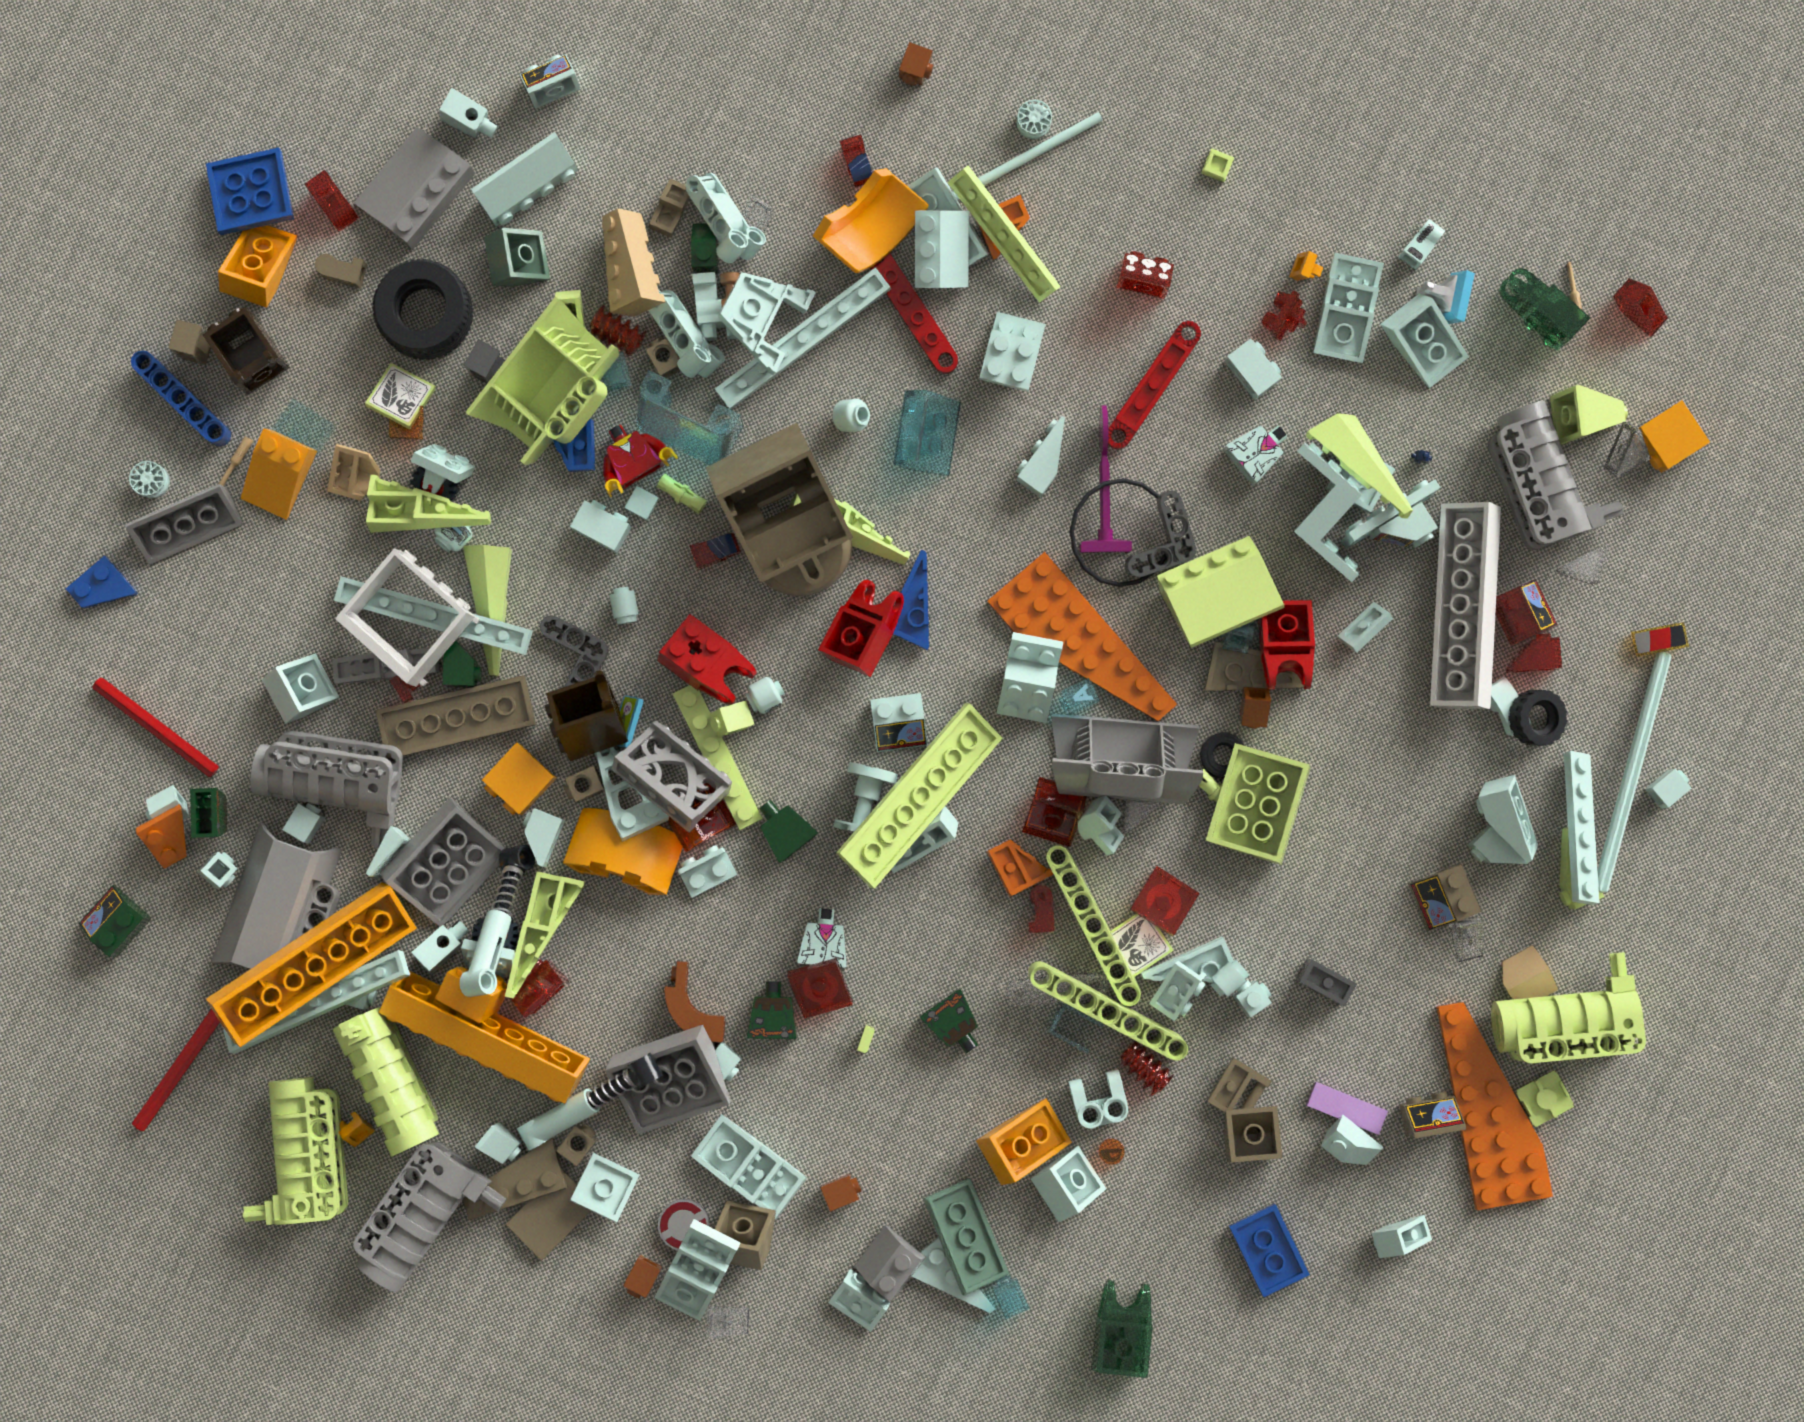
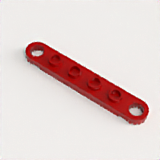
(916, 315)
(1153, 384)

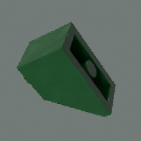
(703, 249)
(460, 667)

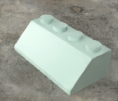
(525, 180)

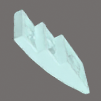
(1348, 307)
(748, 1166)
(697, 1270)

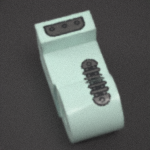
(1421, 244)

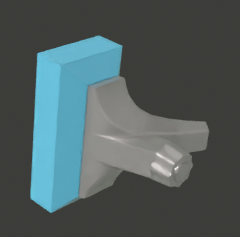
(1451, 295)

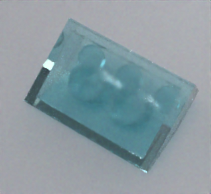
(927, 432)

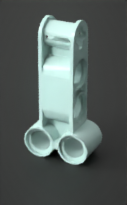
(724, 219)
(695, 354)

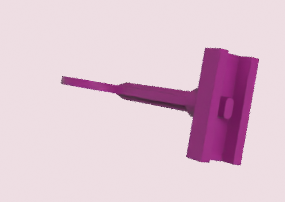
(1105, 539)

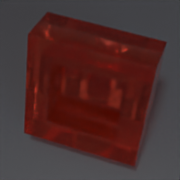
(403, 689)

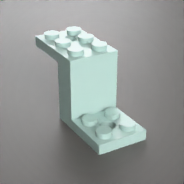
(1329, 511)

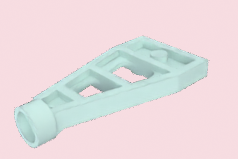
(634, 819)

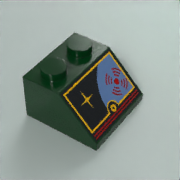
(114, 922)

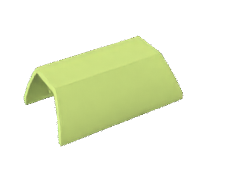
(547, 382)

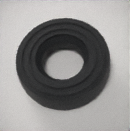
(1208, 749)

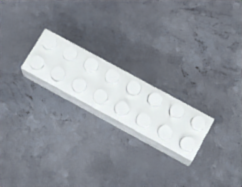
(1465, 605)

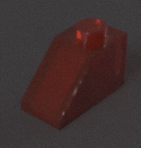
(331, 200)
(1640, 306)
(1537, 655)

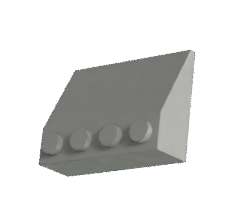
(415, 187)
(444, 863)
(689, 1082)

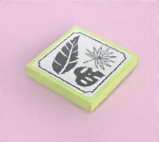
(400, 395)
(1140, 943)

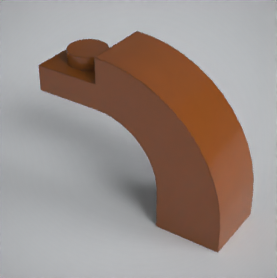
(684, 1012)

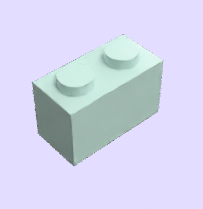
(1253, 368)
(601, 526)

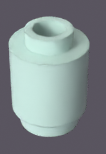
(624, 605)
(1229, 978)

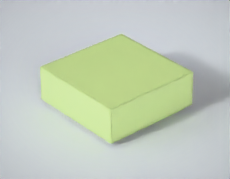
(1217, 165)
(866, 1039)

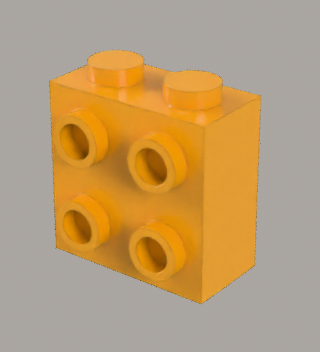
(1672, 437)
(518, 779)

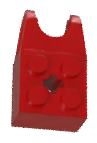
(862, 629)
(1288, 642)
(712, 663)

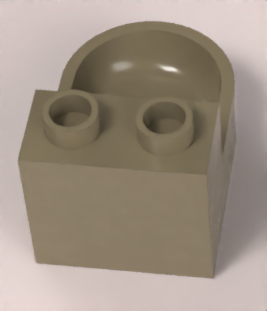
(800, 547)

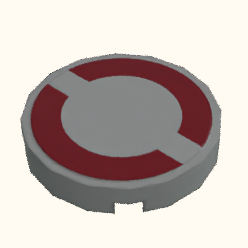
(677, 1219)

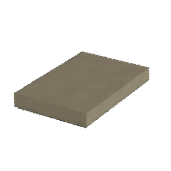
(548, 1220)

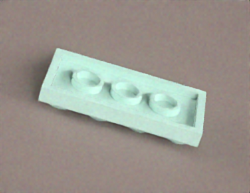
(1379, 517)

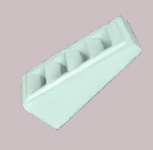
(390, 846)

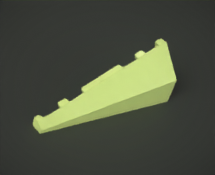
(1357, 455)
(402, 508)
(864, 534)
(489, 577)
(546, 909)

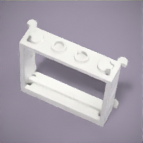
(383, 650)

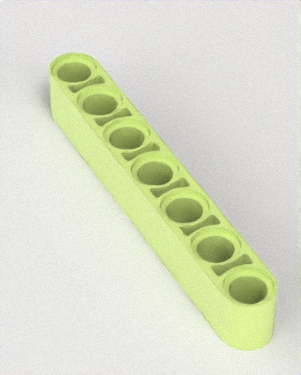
(1097, 937)
(1116, 1019)

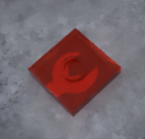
(1164, 901)
(820, 988)

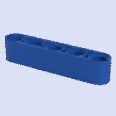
(170, 393)

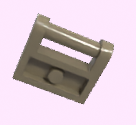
(1232, 1085)

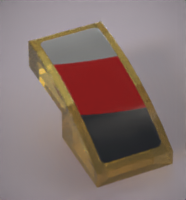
(1660, 639)

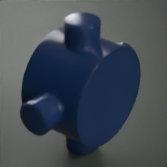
(1421, 456)

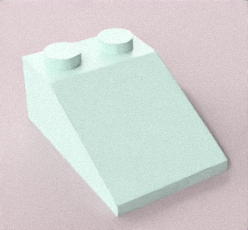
(1425, 339)
(1507, 814)

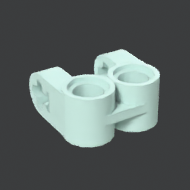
(1100, 1105)

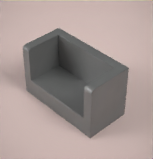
(483, 361)
(1325, 982)

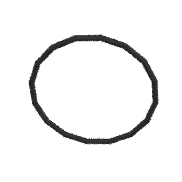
(1073, 523)

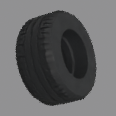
(403, 282)

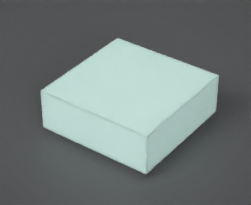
(641, 503)

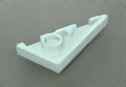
(1206, 958)
(938, 1273)

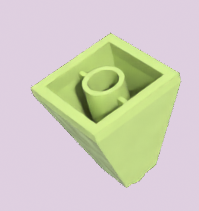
(1583, 412)

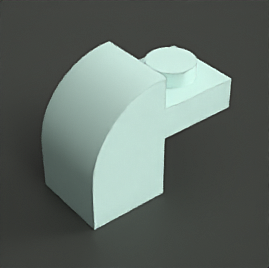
(1099, 824)

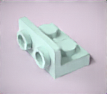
(707, 871)
(1177, 991)
(859, 1300)

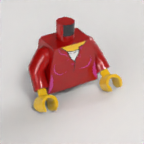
(632, 458)

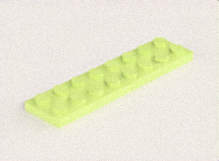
(919, 795)

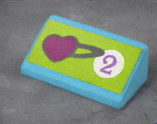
(630, 712)

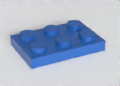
(1269, 1250)

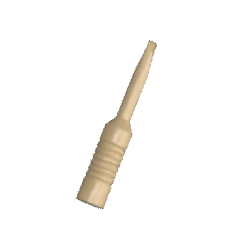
(1574, 295)
(237, 458)

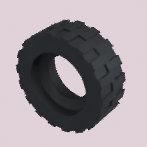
(1555, 717)

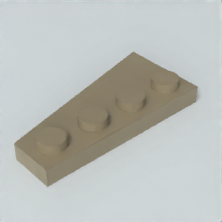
(524, 1180)

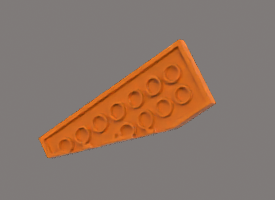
(1050, 607)
(1499, 1142)

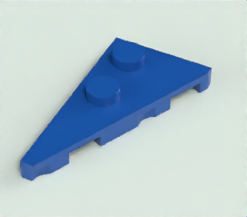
(913, 620)

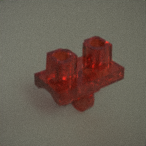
(1289, 316)

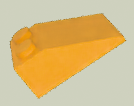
(256, 264)
(277, 472)
(1023, 1142)

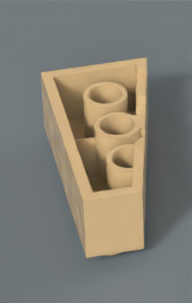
(628, 264)

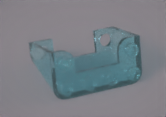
(702, 442)

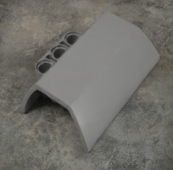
(1124, 758)
(275, 899)

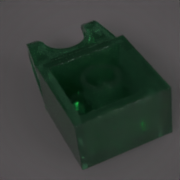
(1543, 308)
(1126, 1325)

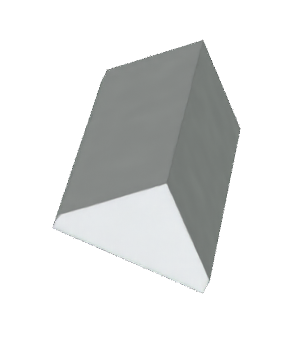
(184, 523)

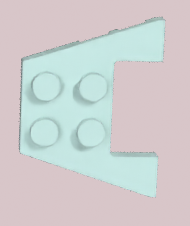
(752, 309)

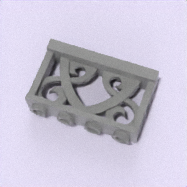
(676, 753)

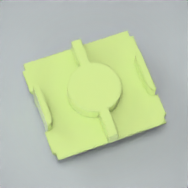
(1544, 1098)

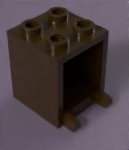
(251, 362)
(585, 717)

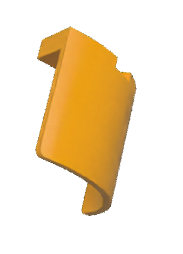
(873, 223)
(642, 860)

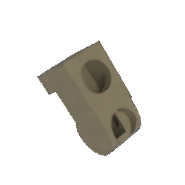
(341, 271)

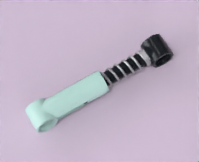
(481, 975)
(588, 1102)

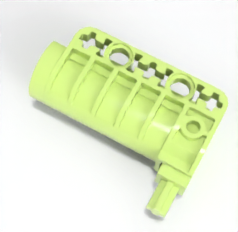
(301, 1155)

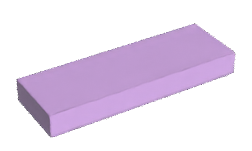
(1338, 1104)

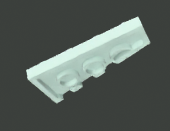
(938, 195)

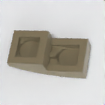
(670, 208)

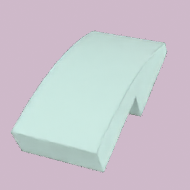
(1501, 699)

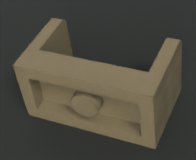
(189, 342)

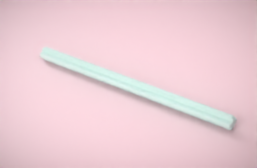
(1632, 770)

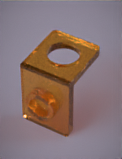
(401, 432)

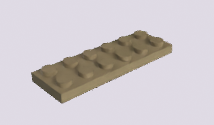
(457, 716)

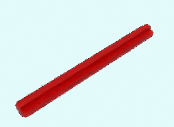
(155, 727)
(176, 1071)

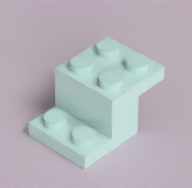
(1012, 351)
(1029, 677)

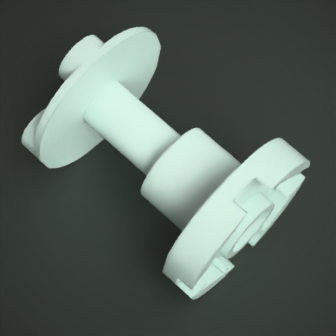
(867, 789)

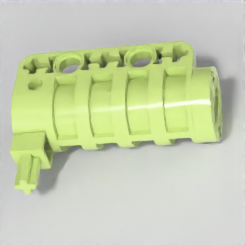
(1572, 1020)
(388, 1080)

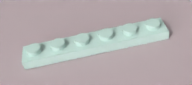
(1581, 828)

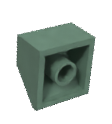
(516, 257)

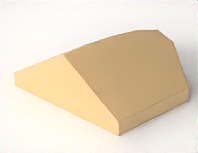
(351, 472)
(1527, 975)

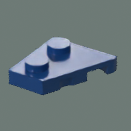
(580, 452)
(100, 585)

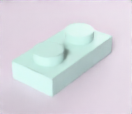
(1365, 627)

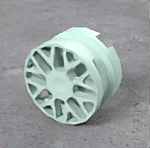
(1033, 119)
(149, 479)

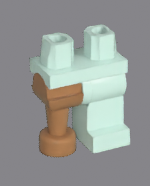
(708, 304)

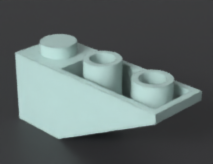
(1042, 467)

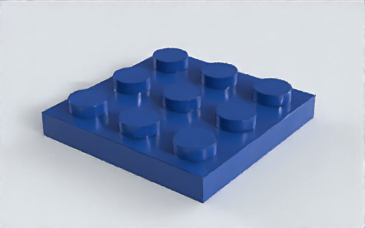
(249, 191)

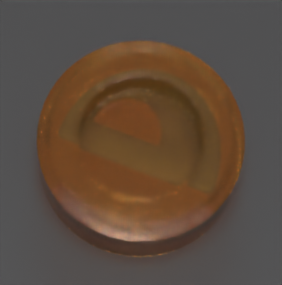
(1111, 1151)

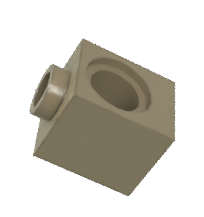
(666, 368)
(594, 779)
(572, 1154)

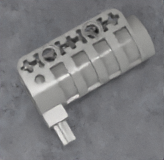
(1542, 479)
(331, 776)
(422, 1216)

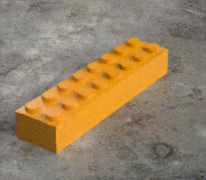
(310, 964)
(493, 1043)

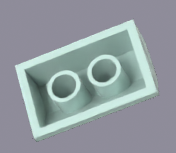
(941, 248)

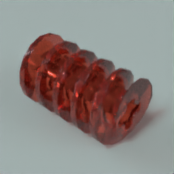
(616, 331)
(1145, 1068)

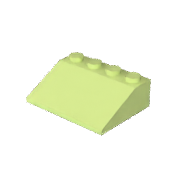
(1219, 591)
(1258, 803)

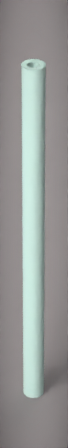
(1039, 149)

